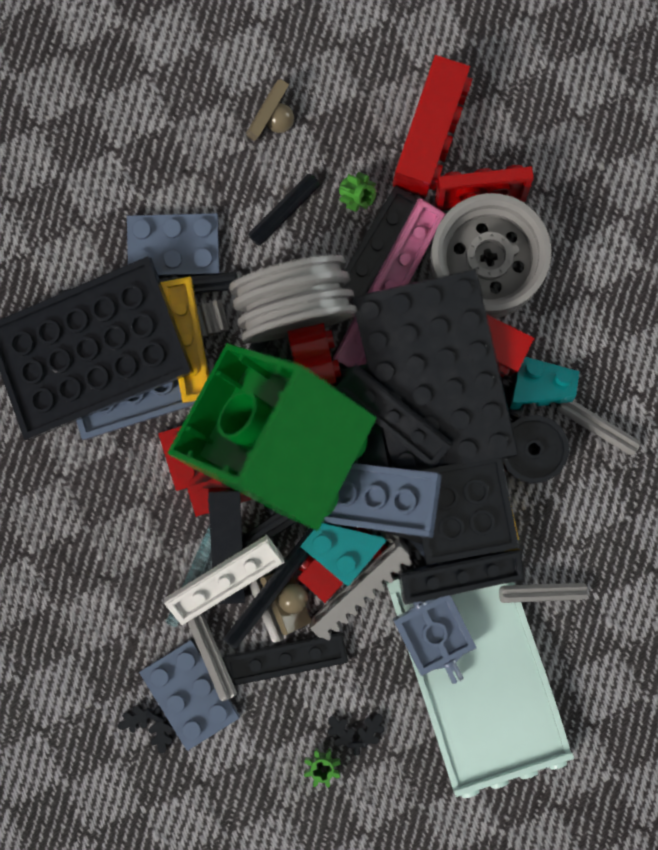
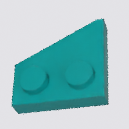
(543, 384)
(342, 550)

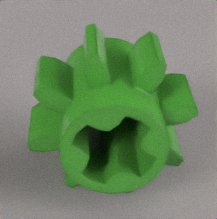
(357, 191)
(317, 775)

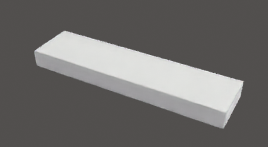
(224, 580)

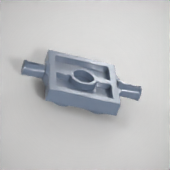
(435, 635)

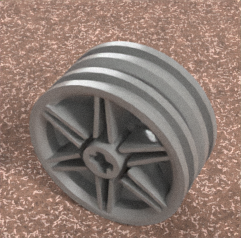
(501, 216)
(292, 297)

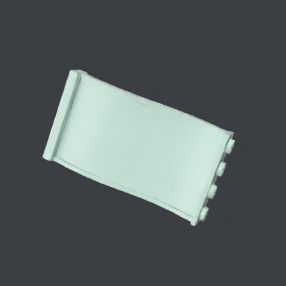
(503, 712)

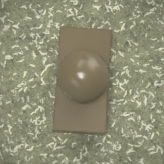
(276, 115)
(290, 606)

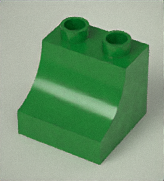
(274, 434)

